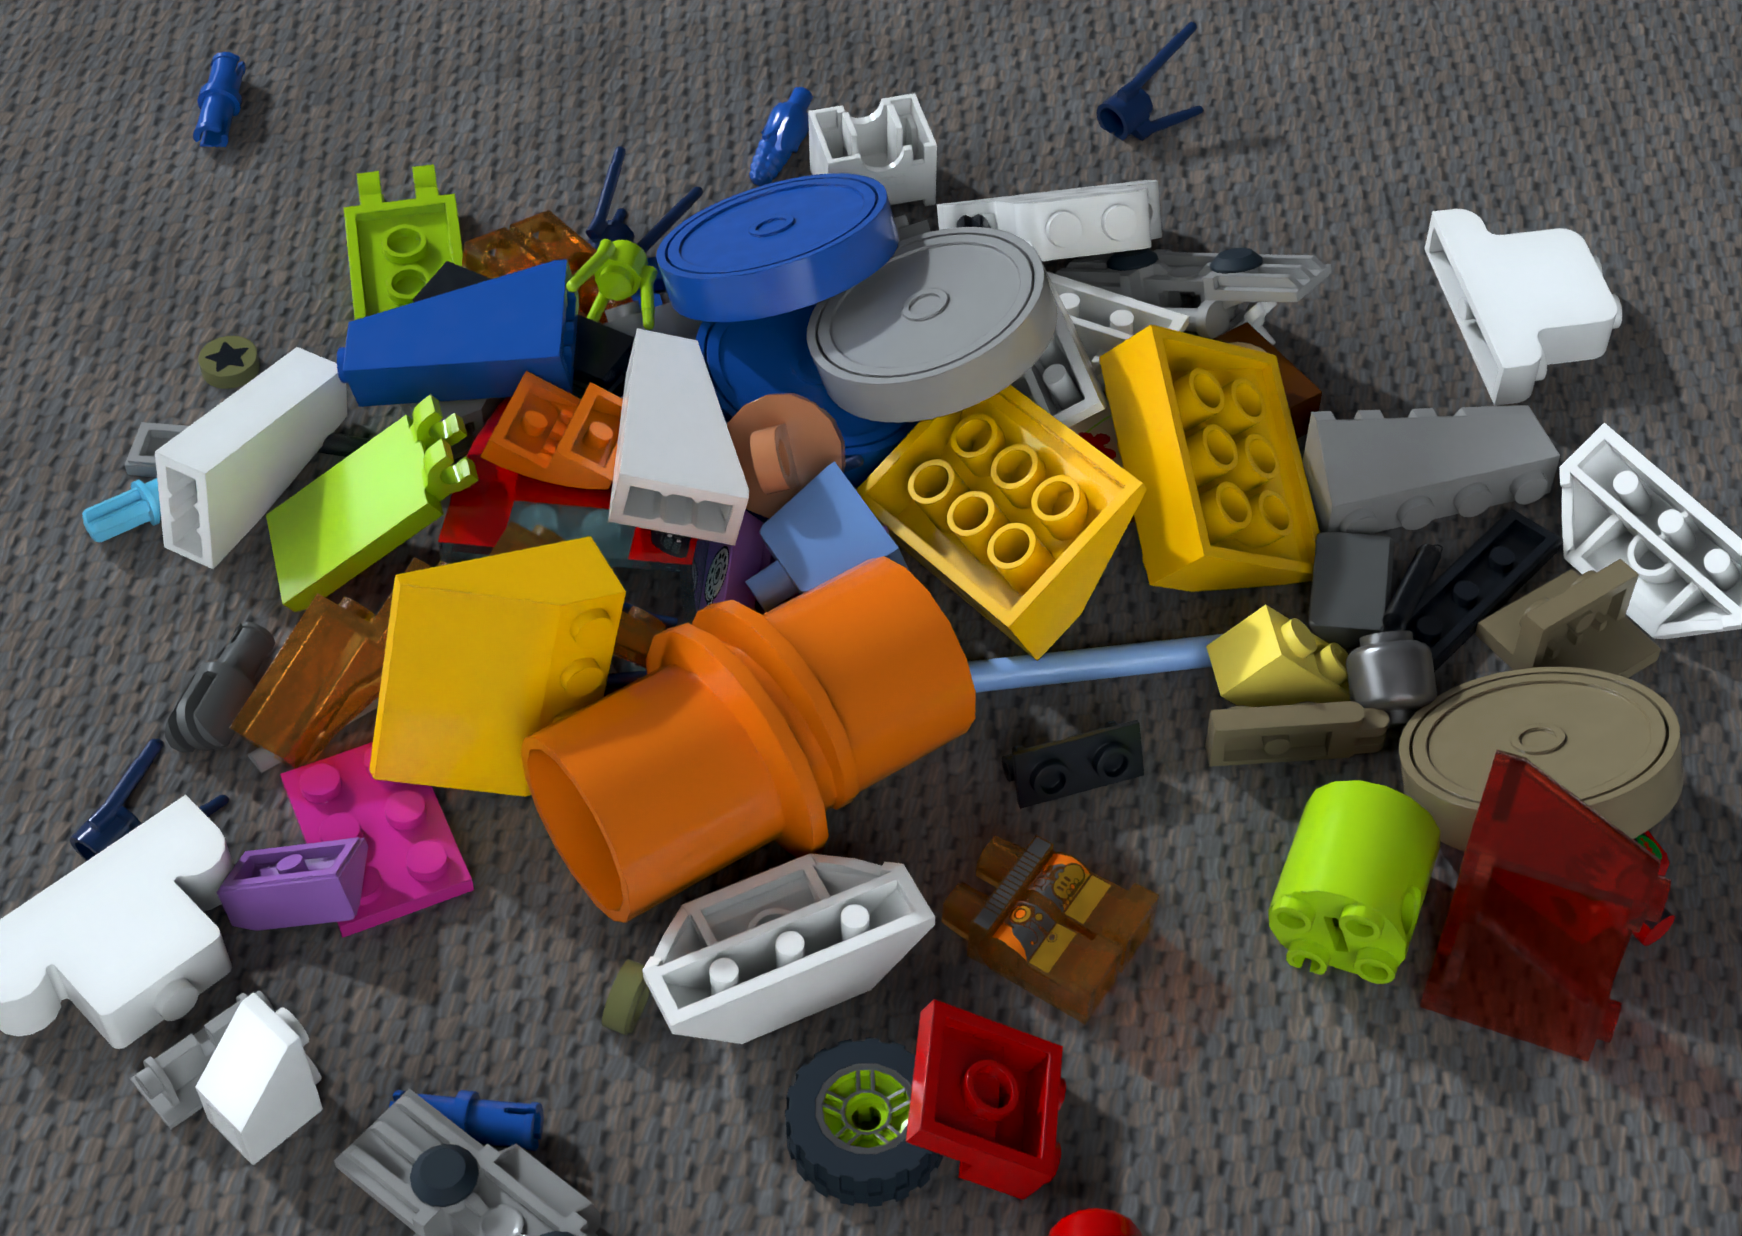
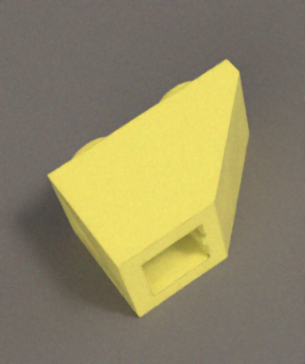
(1277, 663)

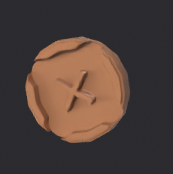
(783, 447)

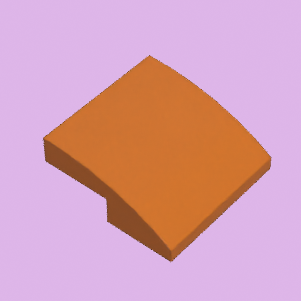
(558, 435)

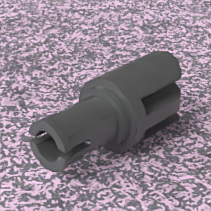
(219, 692)

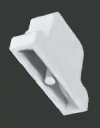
(1071, 220)
(1521, 299)

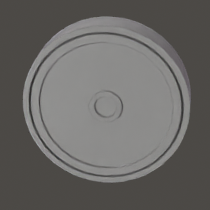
(935, 326)

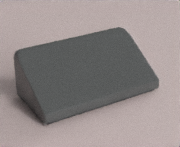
(1350, 586)

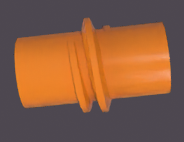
(748, 734)

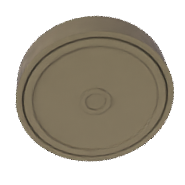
(1581, 726)

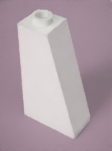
(674, 446)
(245, 454)

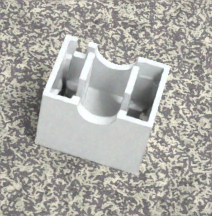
(886, 145)

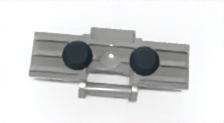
(1218, 278)
(455, 1186)

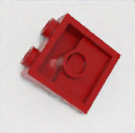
(987, 1099)

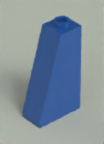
(466, 341)

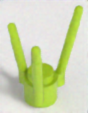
(619, 272)

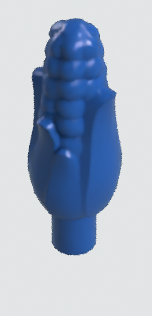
(781, 136)

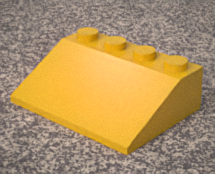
(1218, 462)
(1006, 512)
(489, 658)

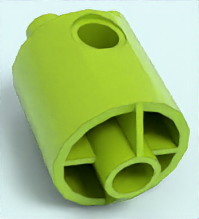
(1355, 880)

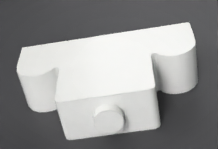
(121, 932)

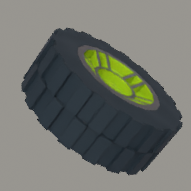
(829, 1150)

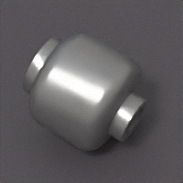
(1392, 675)

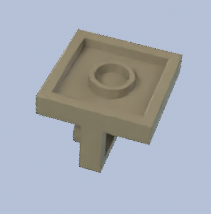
(1573, 625)

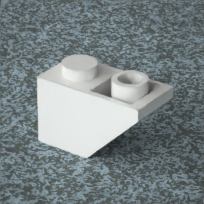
(260, 1080)

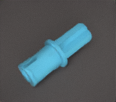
(124, 511)

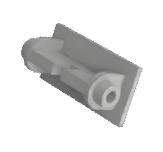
(172, 1077)

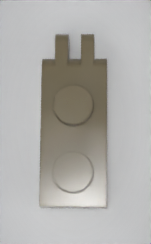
(1293, 732)

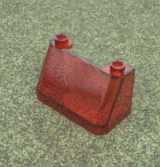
(1542, 914)

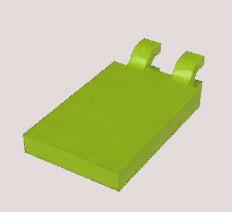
(400, 242)
(367, 504)

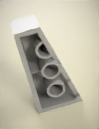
(1423, 467)

